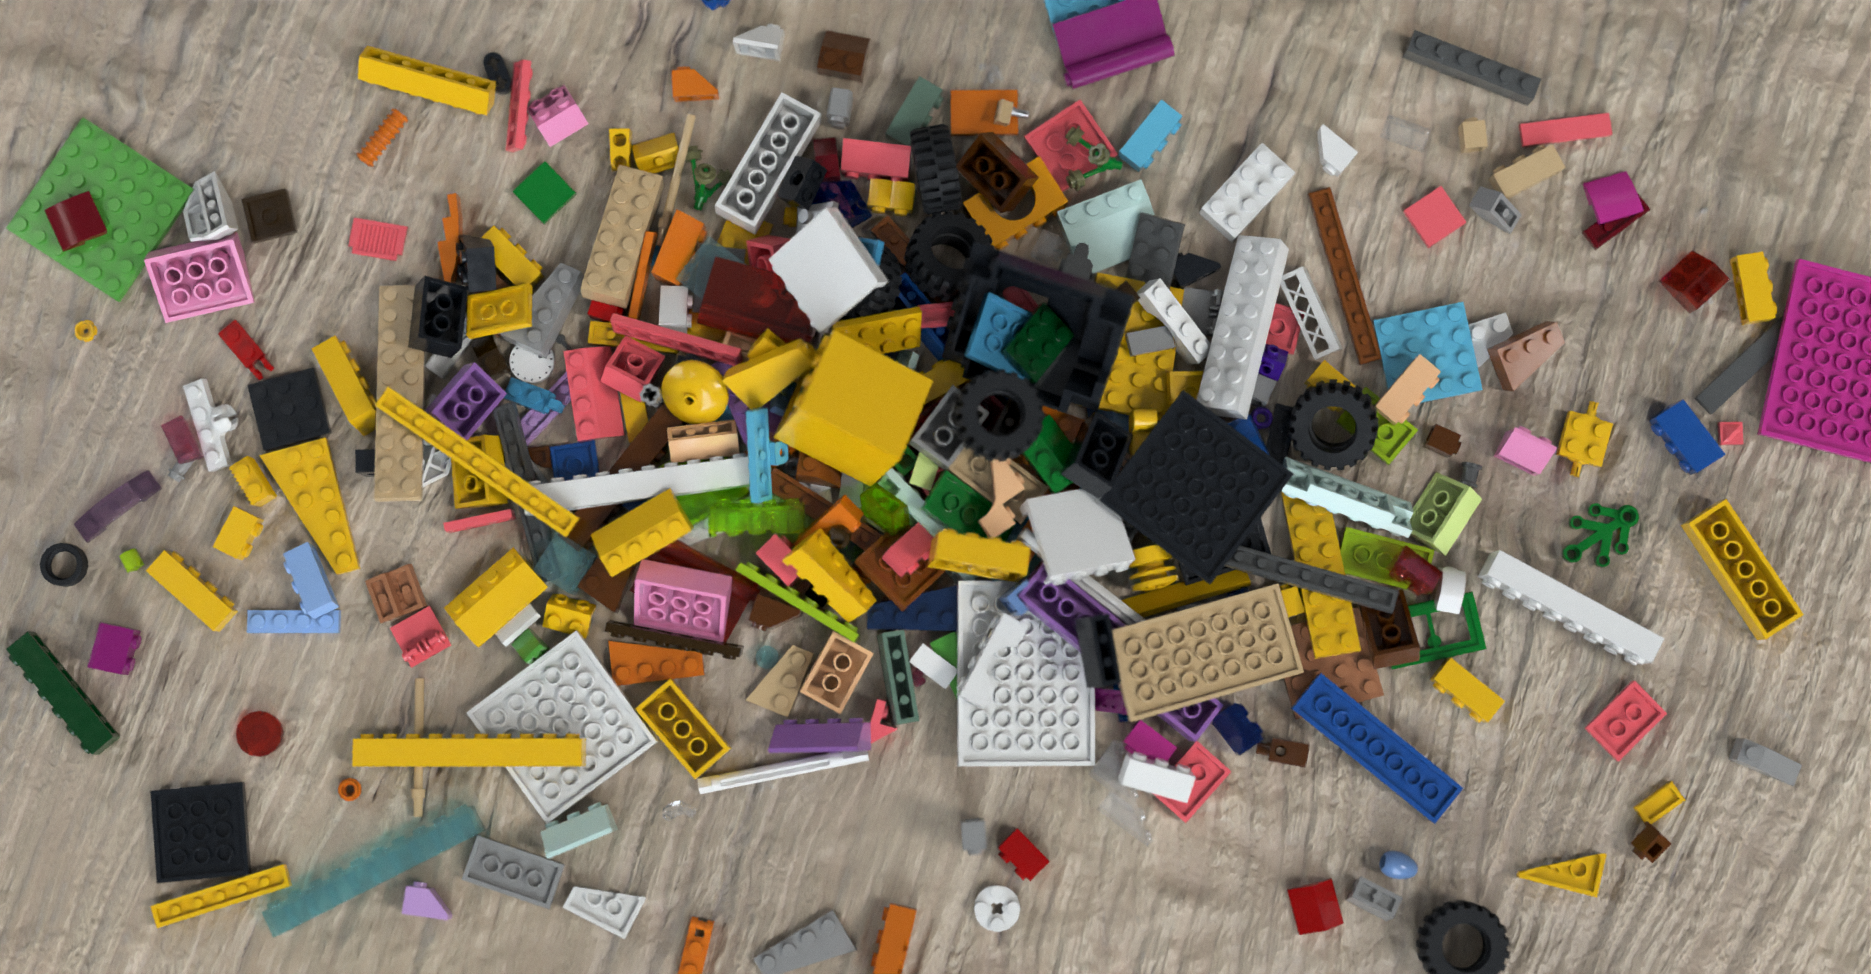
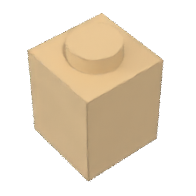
(1472, 135)

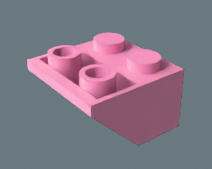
(557, 115)
(1525, 450)

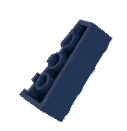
(929, 612)

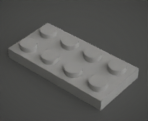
(513, 872)

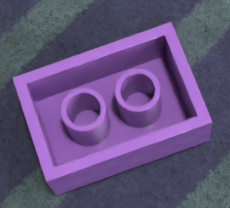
(466, 400)

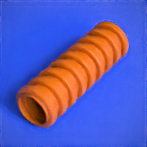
(382, 137)

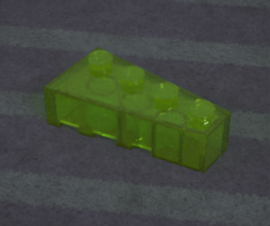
(756, 517)

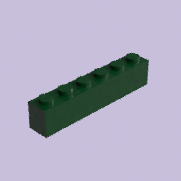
(62, 693)

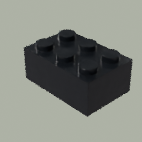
(438, 317)
(1097, 455)

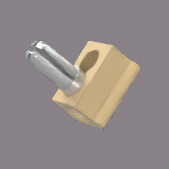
(1005, 111)

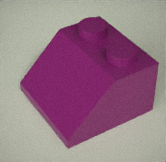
(114, 648)

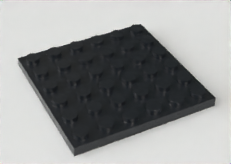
(1196, 487)

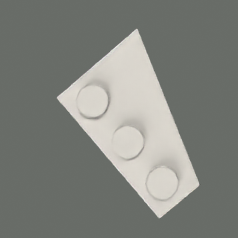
(605, 909)

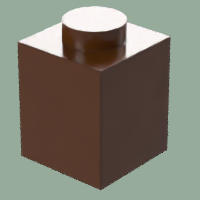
(1442, 441)

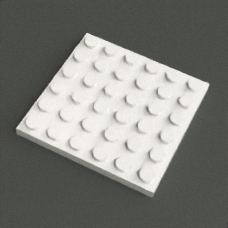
(562, 696)

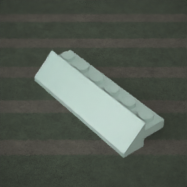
(895, 483)
(1348, 498)

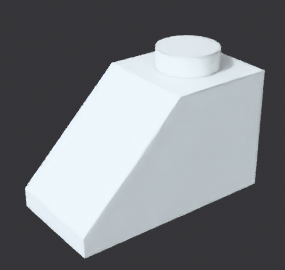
(1333, 151)

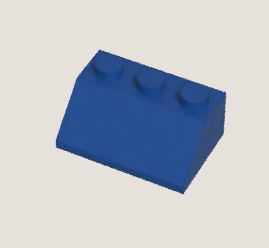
(1686, 437)

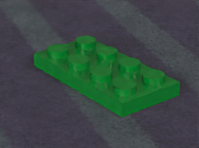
(958, 506)

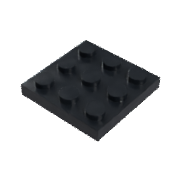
(289, 409)

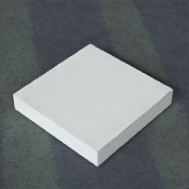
(517, 625)

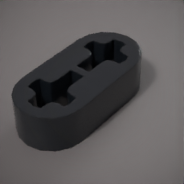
(502, 71)

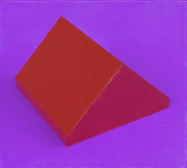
(1315, 907)

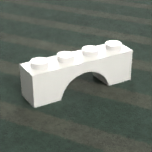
(1162, 304)
(977, 686)

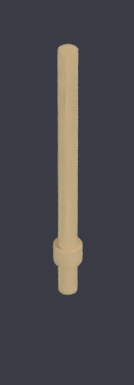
(665, 221)
(418, 792)

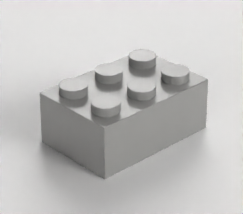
(938, 434)

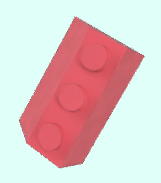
(875, 160)

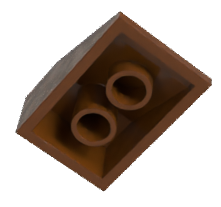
(1391, 636)

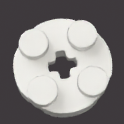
(983, 908)

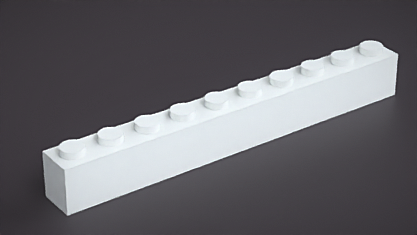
(648, 483)

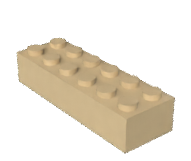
(621, 236)

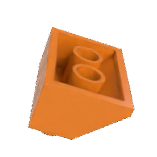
(678, 247)

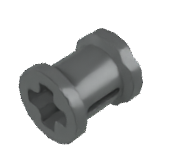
(1470, 474)

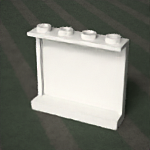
(827, 269)
(1077, 536)

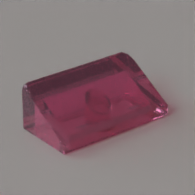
(182, 440)

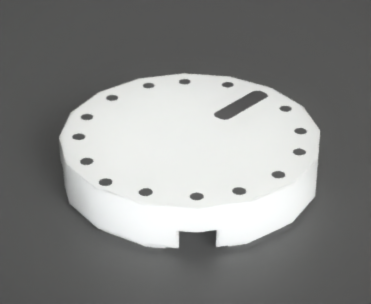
(531, 367)

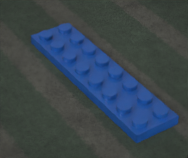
(1377, 748)

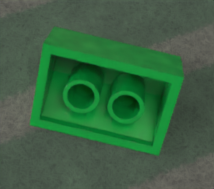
(1049, 455)

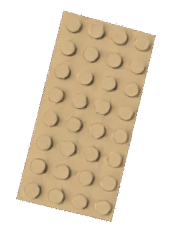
(1205, 652)

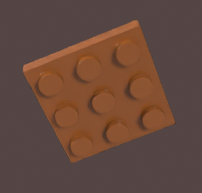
(903, 589)

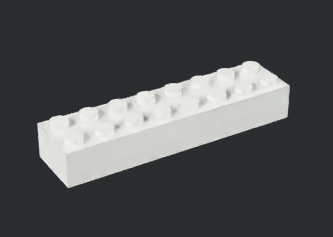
(1242, 326)
(1570, 608)

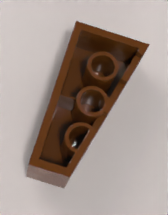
(605, 588)

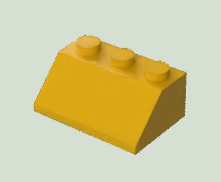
(470, 489)

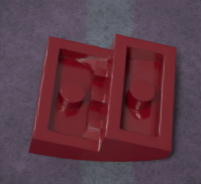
(75, 221)

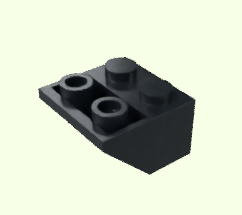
(477, 263)

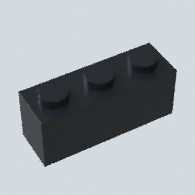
(1098, 650)

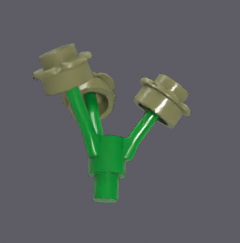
(1097, 154)
(704, 175)

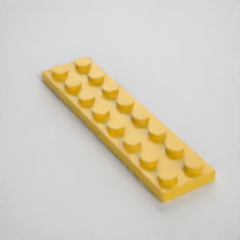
(1316, 544)

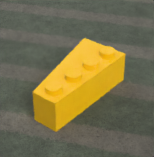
(347, 383)
(831, 575)

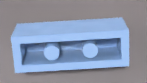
(310, 580)

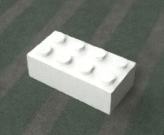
(1246, 192)

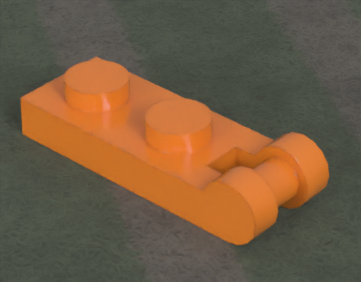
(696, 947)

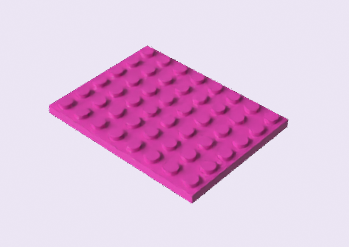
(1823, 364)

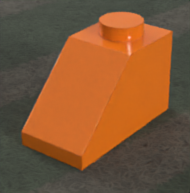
(691, 86)

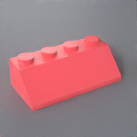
(593, 402)

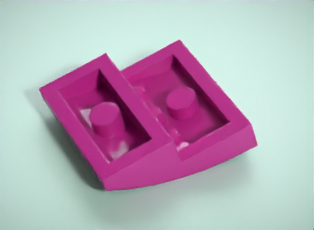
(1613, 197)

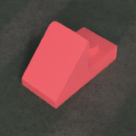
(878, 728)

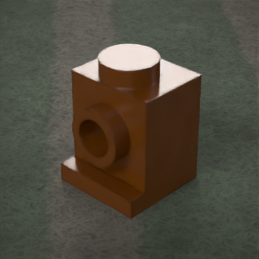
(1650, 843)

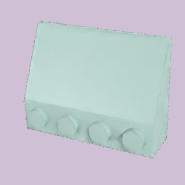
(1106, 224)

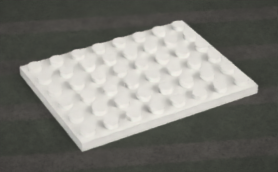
(1040, 694)

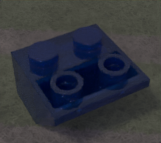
(850, 201)
(1237, 728)

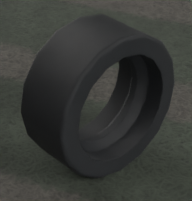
(46, 561)

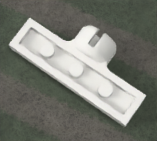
(210, 424)

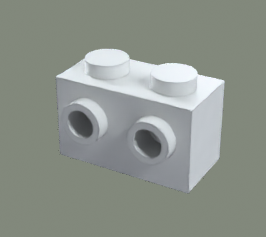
(674, 308)

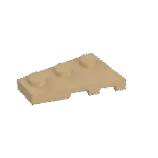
(783, 682)

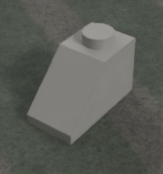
(1495, 209)

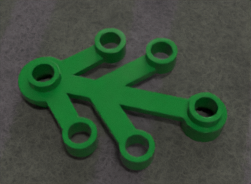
(1603, 531)

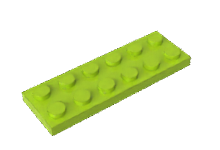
(791, 596)

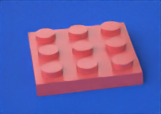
(1050, 143)

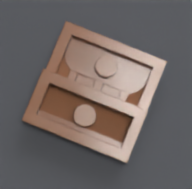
(396, 593)

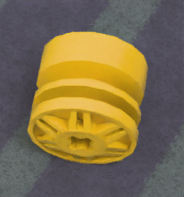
(1151, 569)

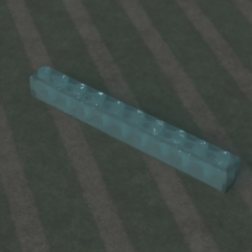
(373, 871)

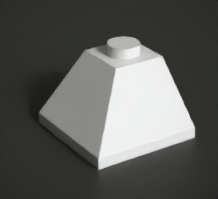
(761, 42)

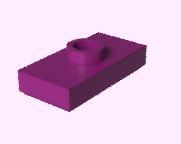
(1109, 701)

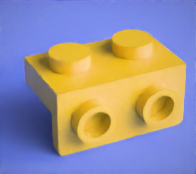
(568, 614)

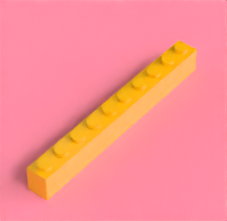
(468, 752)

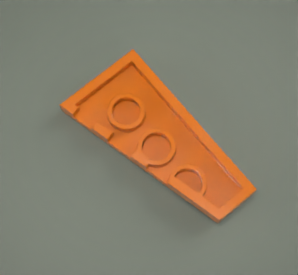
(648, 663)

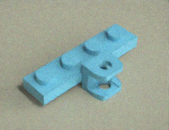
(762, 454)

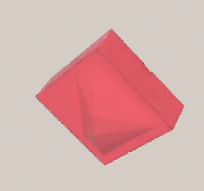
(1730, 433)

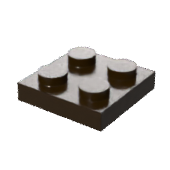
(269, 216)

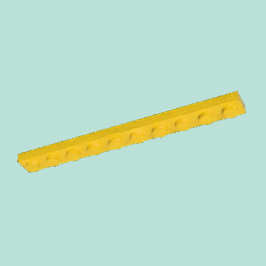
(477, 461)

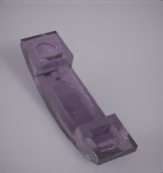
(116, 504)

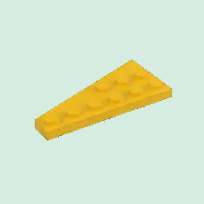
(312, 488)

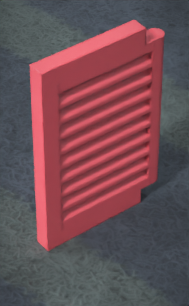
(377, 239)

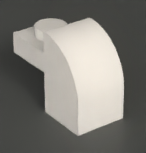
(1450, 590)

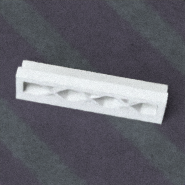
(1318, 310)

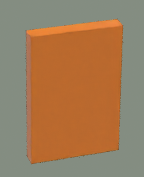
(975, 112)

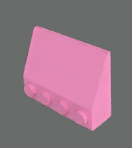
(200, 277)
(682, 600)

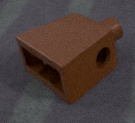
(1295, 754)

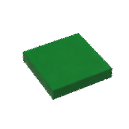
(544, 192)

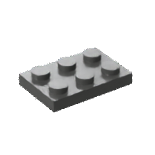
(1155, 249)

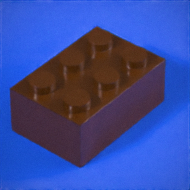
(996, 172)

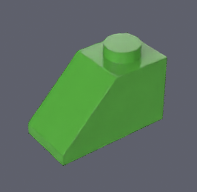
(530, 646)

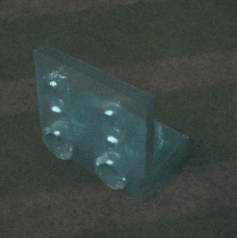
(565, 563)

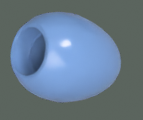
(1398, 865)

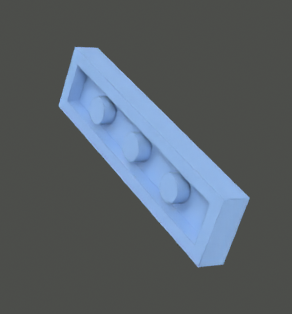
(292, 622)

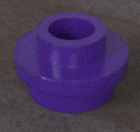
(1266, 413)

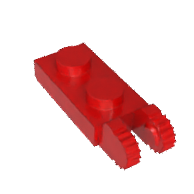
(245, 348)

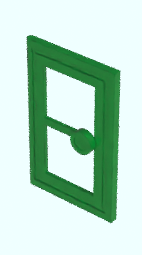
(1438, 652)

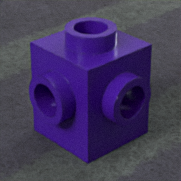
(1273, 362)

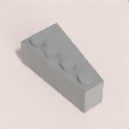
(549, 311)

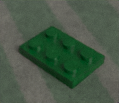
(1037, 343)

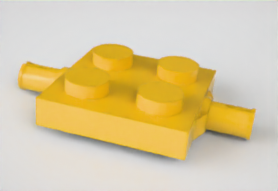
(1584, 439)

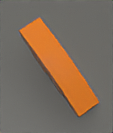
(453, 228)

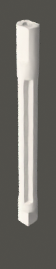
(1091, 587)
(780, 770)

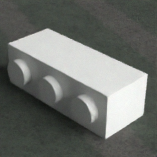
(1156, 776)

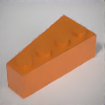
(893, 939)

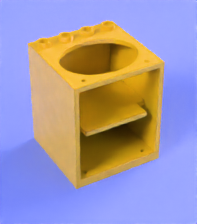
(853, 409)

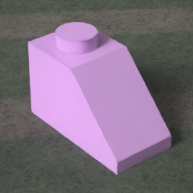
(424, 902)

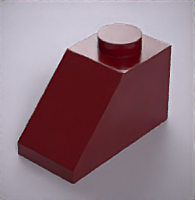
(827, 156)

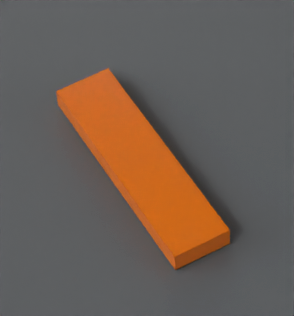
(642, 274)

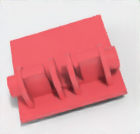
(420, 636)

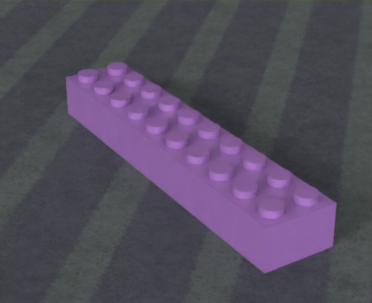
(1063, 603)

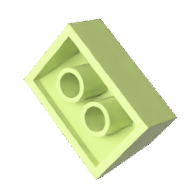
(1442, 512)

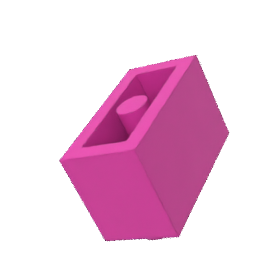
(1148, 742)

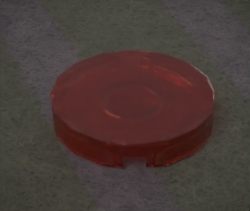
(259, 733)

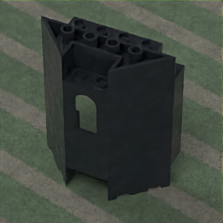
(1087, 308)

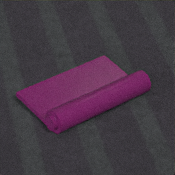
(1112, 41)

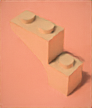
(1005, 486)

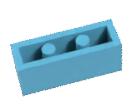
(1151, 136)

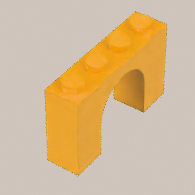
(1047, 198)

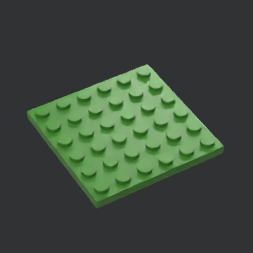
(132, 198)

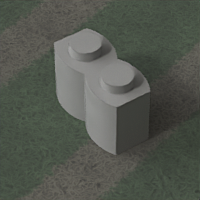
(839, 108)

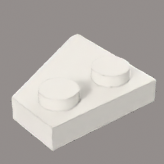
(1487, 334)

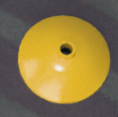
(700, 383)

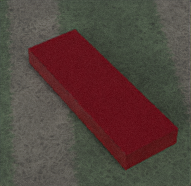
(1600, 234)

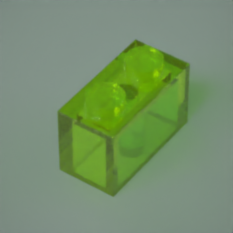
(884, 509)

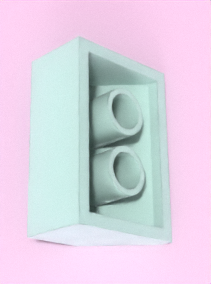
(577, 829)

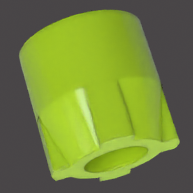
(131, 560)

